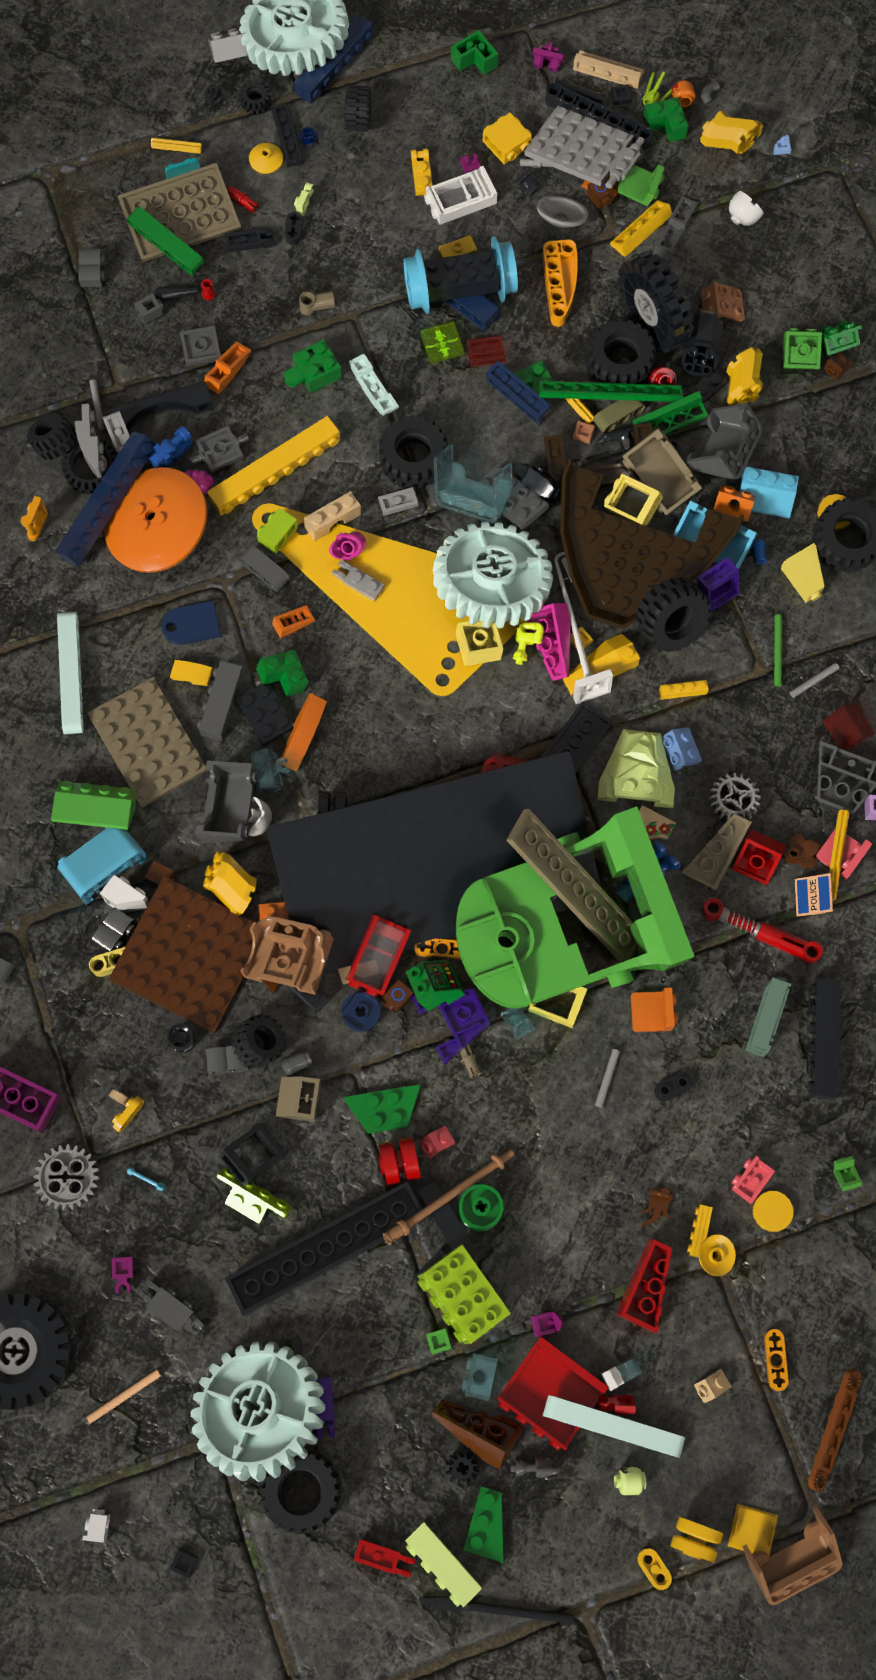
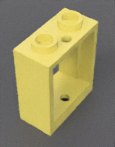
(648, 509)
(580, 993)

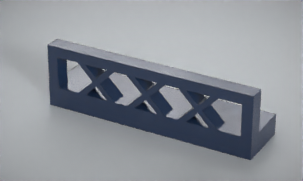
(517, 392)

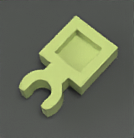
(302, 201)

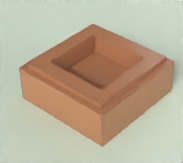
(583, 432)

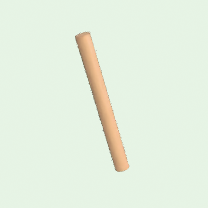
(123, 1396)

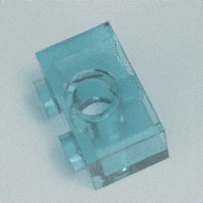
(488, 1367)

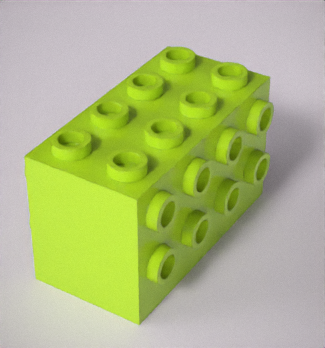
(463, 1295)

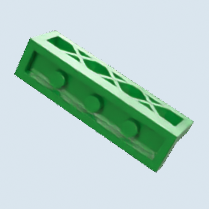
(674, 409)

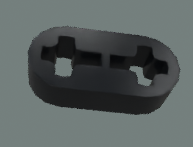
(295, 228)

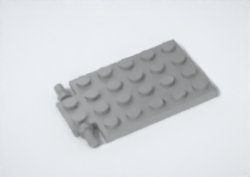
(584, 147)

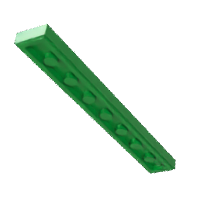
(610, 391)

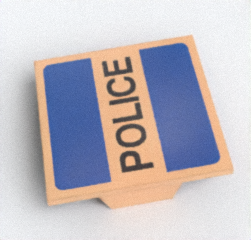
(813, 895)

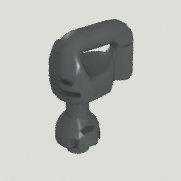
(542, 1467)

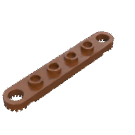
(835, 1430)

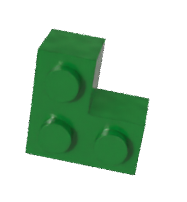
(474, 50)
(667, 115)
(283, 668)

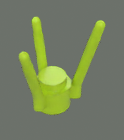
(653, 95)

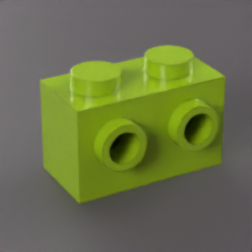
(277, 530)

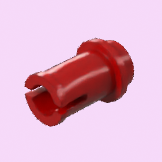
(207, 289)

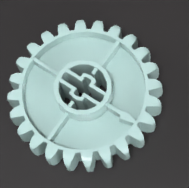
(293, 33)
(492, 574)
(252, 1440)

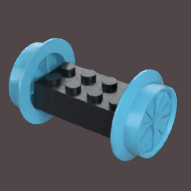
(461, 275)

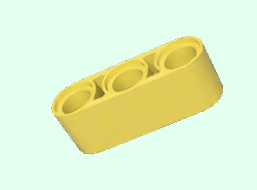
(107, 959)

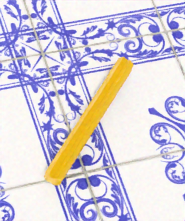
(838, 848)

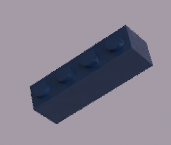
(477, 310)

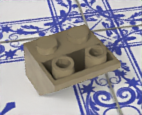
(298, 1098)

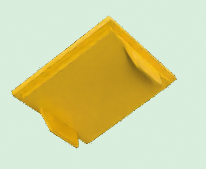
(753, 1529)

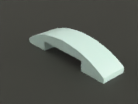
(372, 386)

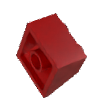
(759, 857)

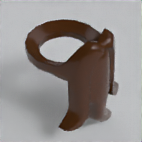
(659, 1202)

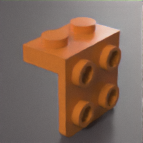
(653, 1011)

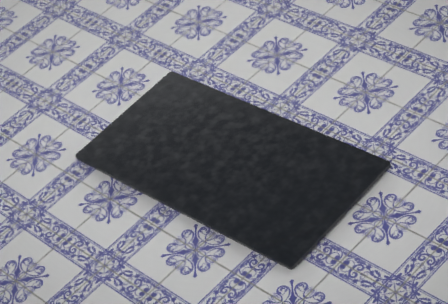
(418, 851)

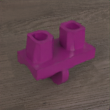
(549, 54)

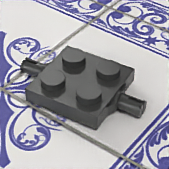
(219, 449)

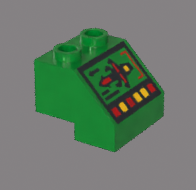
(435, 983)

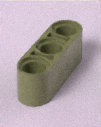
(617, 414)

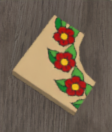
(656, 825)

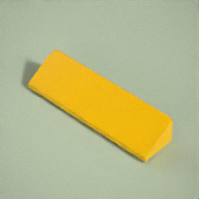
(642, 228)

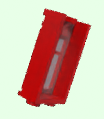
(377, 956)

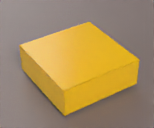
(585, 638)

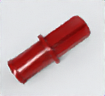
(242, 199)

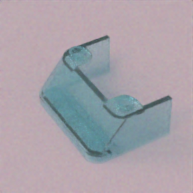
(466, 495)

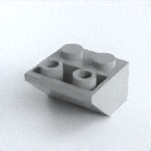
(226, 45)

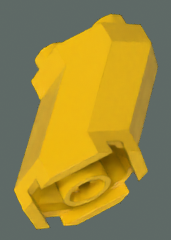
(730, 132)
(744, 377)
(229, 882)

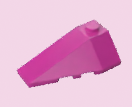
(556, 638)

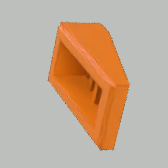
(287, 629)

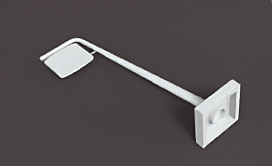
(592, 684)

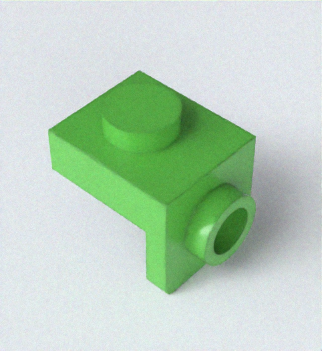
(846, 1173)

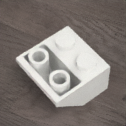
(123, 896)

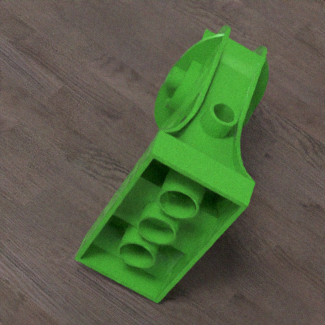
(520, 908)

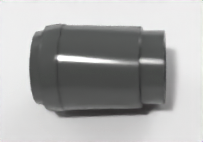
(296, 1062)

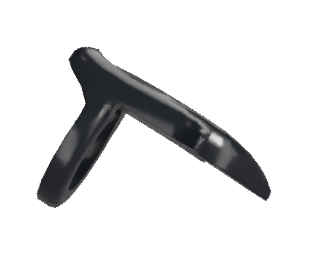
(618, 435)

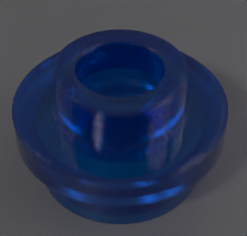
(308, 131)

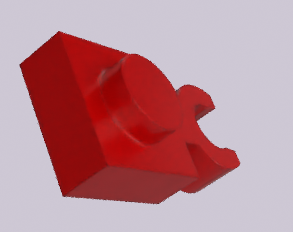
(619, 1403)

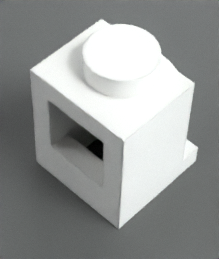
(97, 1526)

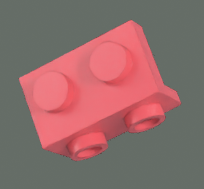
(752, 1180)

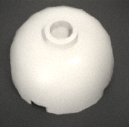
(744, 210)
(259, 817)

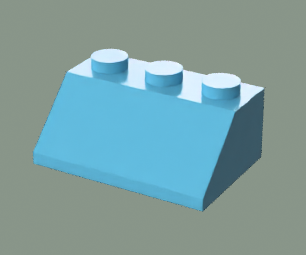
(773, 491)

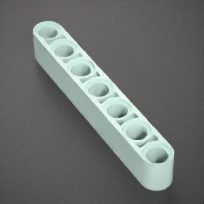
(70, 673)
(614, 1426)

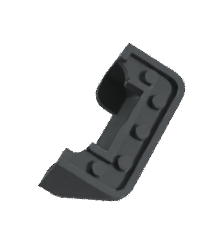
(731, 443)
(227, 802)

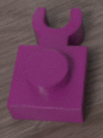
(122, 1270)

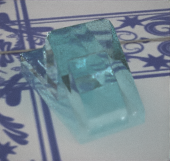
(517, 1022)

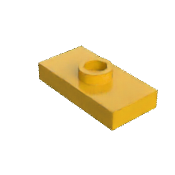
(458, 247)

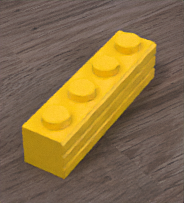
(683, 689)
(700, 1231)

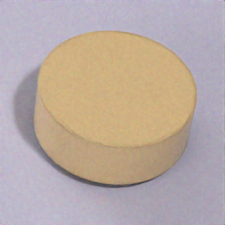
(119, 1097)

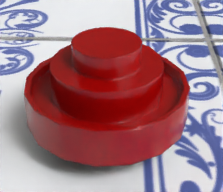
(662, 376)

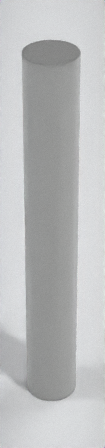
(97, 404)
(812, 681)
(607, 1078)

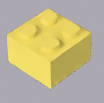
(478, 643)

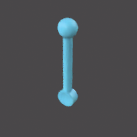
(160, 1186)

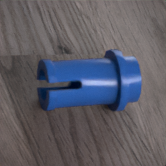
(759, 549)

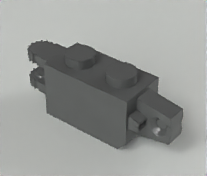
(171, 1310)

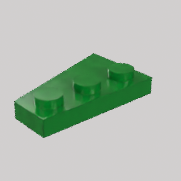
(486, 1529)

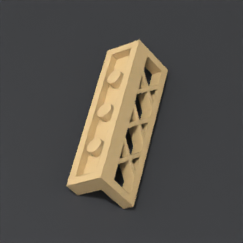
(608, 69)

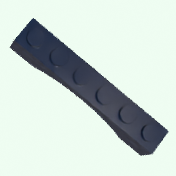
(311, 84)

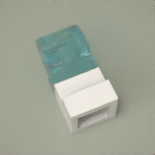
(621, 1373)

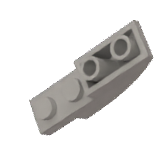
(89, 441)

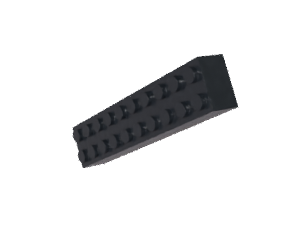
(321, 1250)

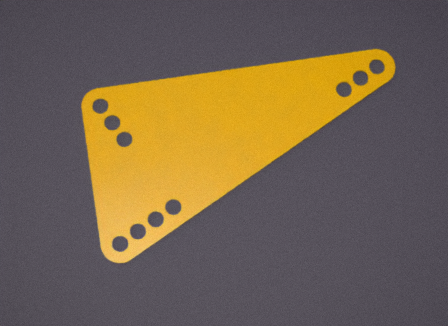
(407, 613)

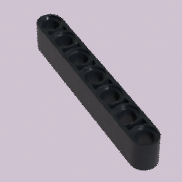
(561, 96)

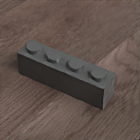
(221, 700)

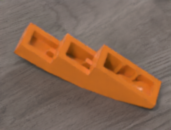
(303, 731)

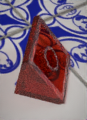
(848, 726)

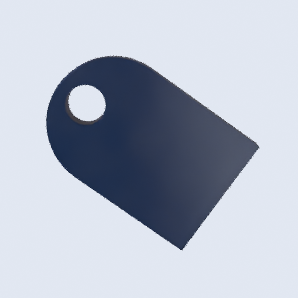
(193, 623)

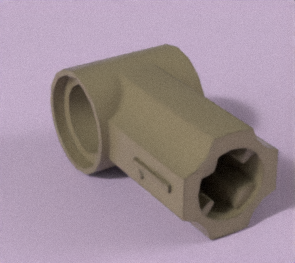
(317, 302)

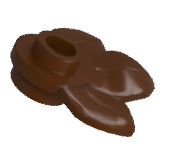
(804, 849)

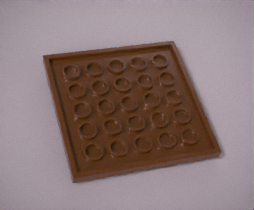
(186, 955)

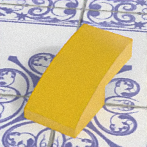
(192, 672)

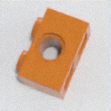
(723, 505)

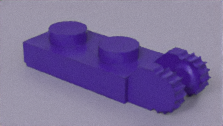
(328, 1414)

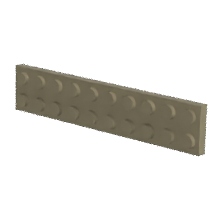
(573, 885)

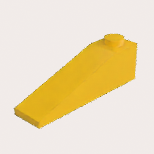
(613, 654)

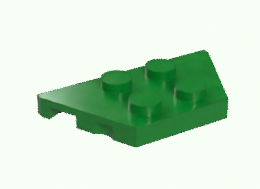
(384, 1109)

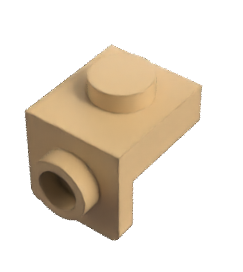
(712, 1386)

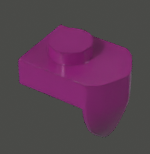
(546, 1323)

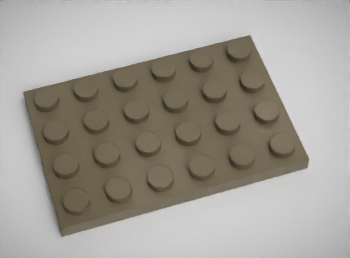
(189, 205)
(147, 742)

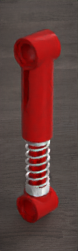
(764, 932)

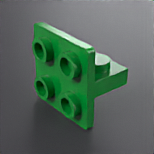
(840, 337)

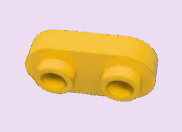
(133, 1107)
(654, 1568)

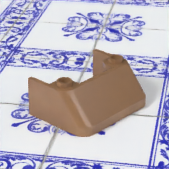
(797, 1565)

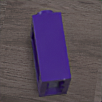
(719, 583)

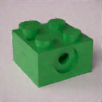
(314, 367)

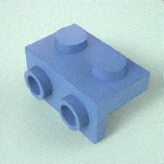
(681, 748)

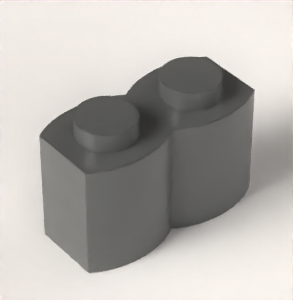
(90, 267)
(114, 930)
(223, 1060)

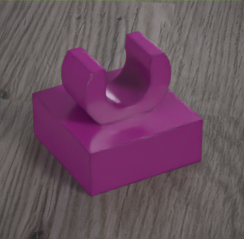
(470, 163)

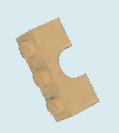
(320, 521)

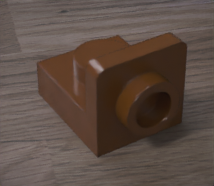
(837, 366)

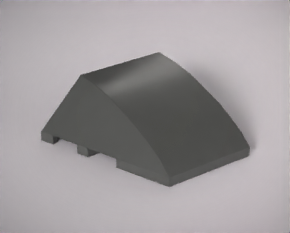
(844, 778)

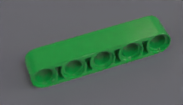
(165, 240)

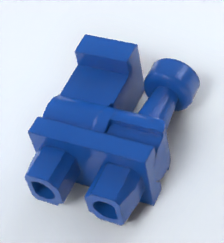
(171, 449)

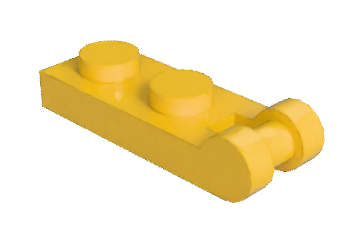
(421, 171)

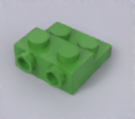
(802, 349)

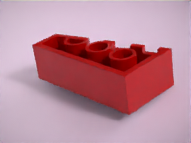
(646, 1288)

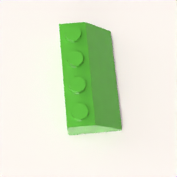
(94, 805)

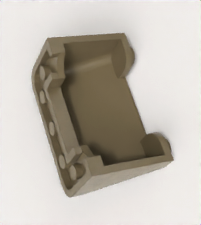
(662, 469)

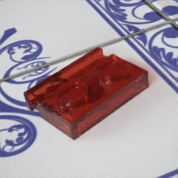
(485, 351)

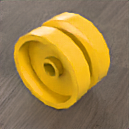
(696, 1540)

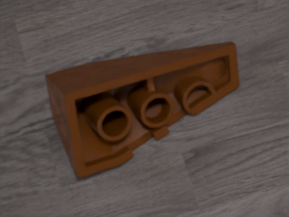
(484, 1435)

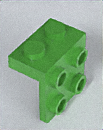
(641, 184)

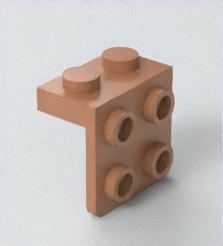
(724, 301)

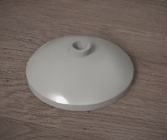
(562, 211)

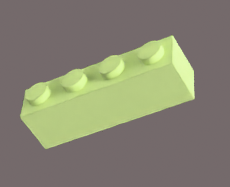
(443, 1564)

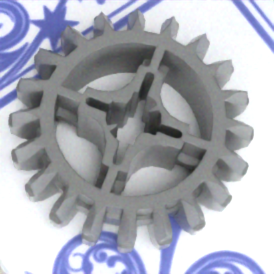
(731, 783)

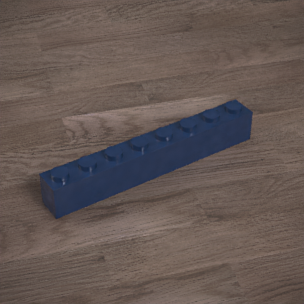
(105, 498)

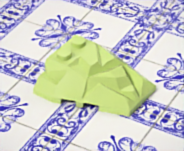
(638, 770)

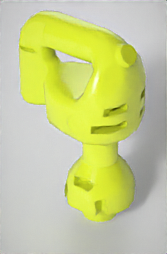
(525, 638)

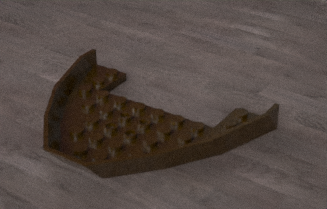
(621, 560)

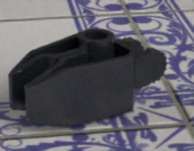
(537, 480)

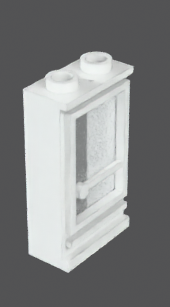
(461, 196)

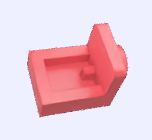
(437, 1142)

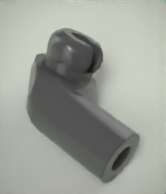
(707, 91)

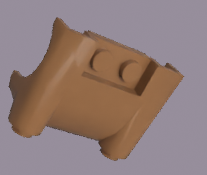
(288, 953)

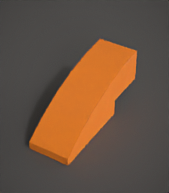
(226, 367)

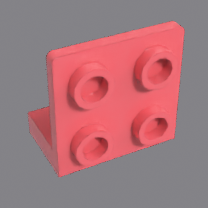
(852, 854)

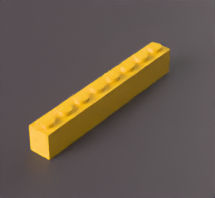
(274, 466)

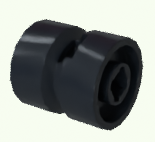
(181, 1038)

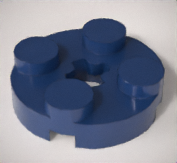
(361, 1023)

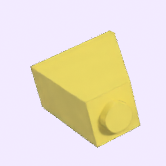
(805, 573)

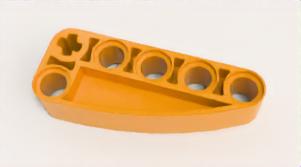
(563, 275)

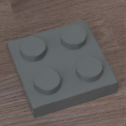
(200, 345)

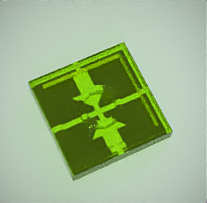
(442, 342)

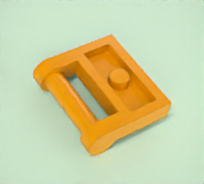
(35, 515)

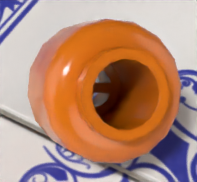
(685, 92)

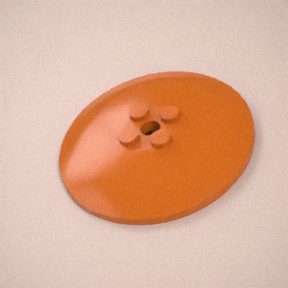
(172, 532)

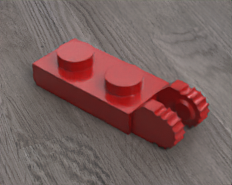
(382, 1558)

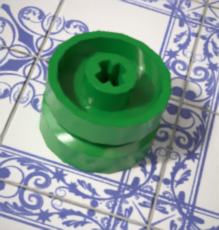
(485, 1196)

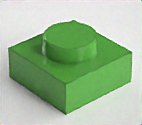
(438, 1341)

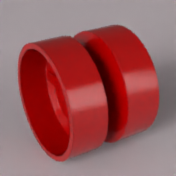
(395, 1161)

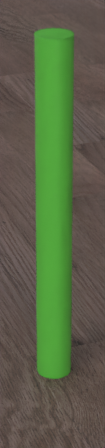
(778, 650)

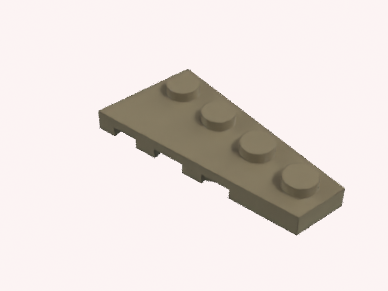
(718, 853)

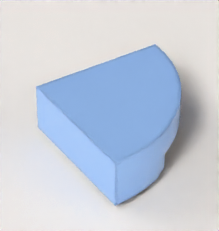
(782, 146)

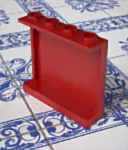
(547, 1373)

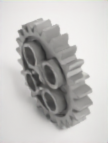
(65, 1195)

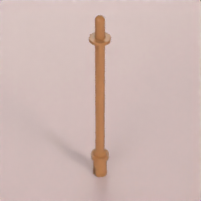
(403, 1227)

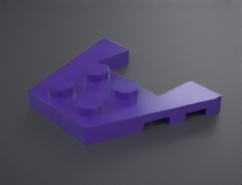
(465, 1020)

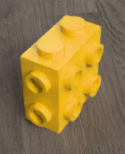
(507, 138)

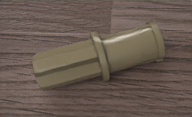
(469, 1060)

